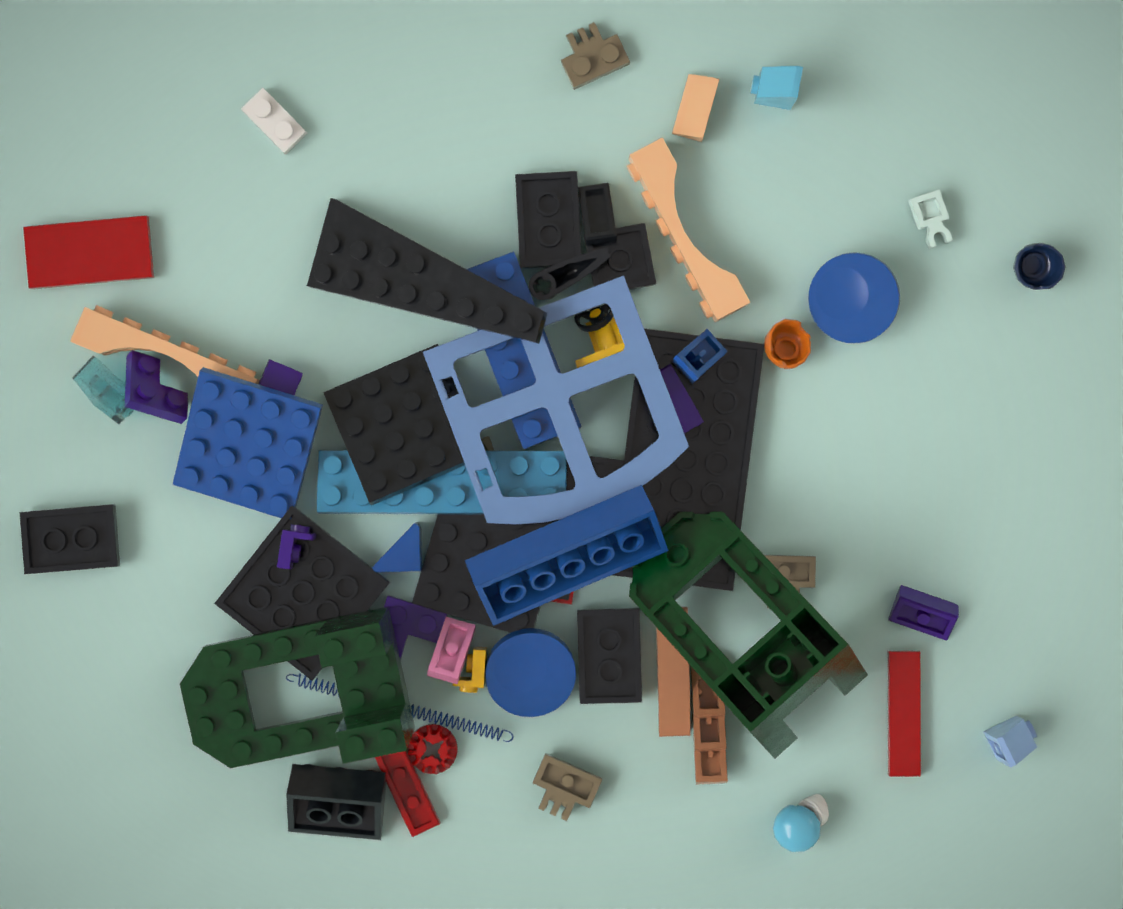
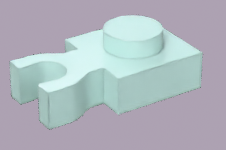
(929, 213)

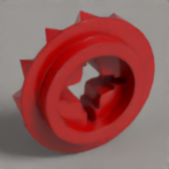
(434, 734)

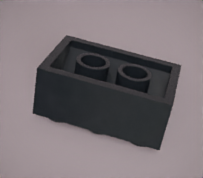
(336, 801)

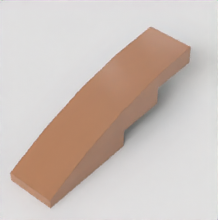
(673, 689)
(708, 733)

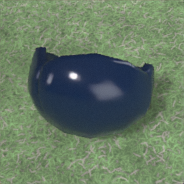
(1039, 266)

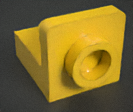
(475, 665)

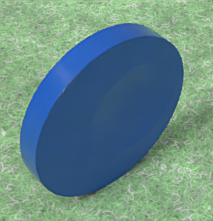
(854, 297)
(530, 672)

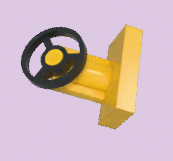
(602, 332)

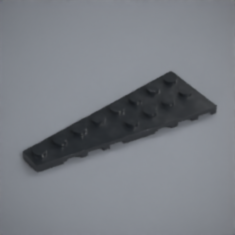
(385, 268)

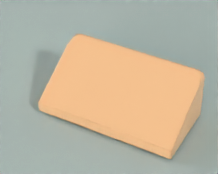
(695, 107)

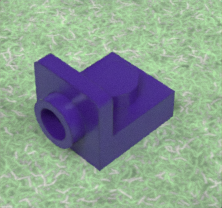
(289, 550)

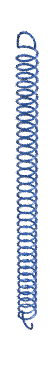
(418, 709)

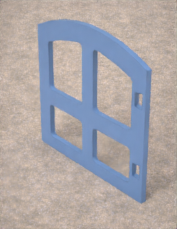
(553, 392)

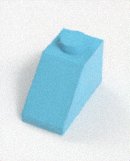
(777, 86)

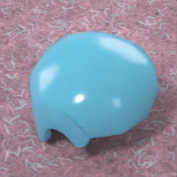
(796, 828)

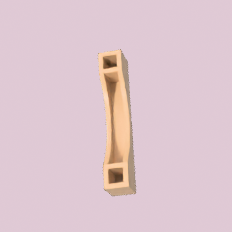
(718, 288)
(107, 336)

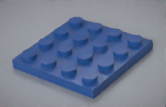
(246, 443)

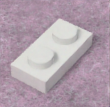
(274, 121)

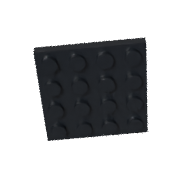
(396, 427)
(445, 578)
(320, 587)

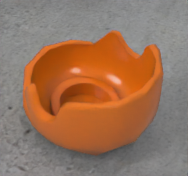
(787, 344)

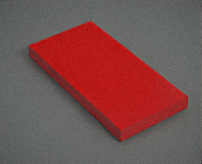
(88, 252)

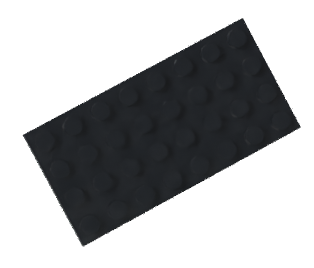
(716, 464)

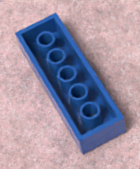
(510, 358)
(567, 555)

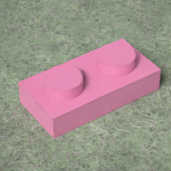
(451, 650)

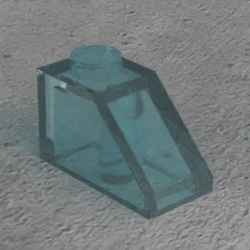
(103, 389)

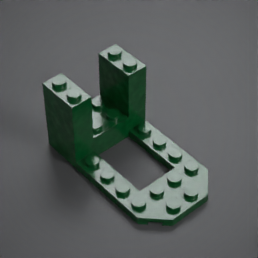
(777, 669)
(368, 677)

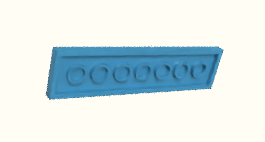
(452, 493)

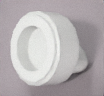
(818, 805)

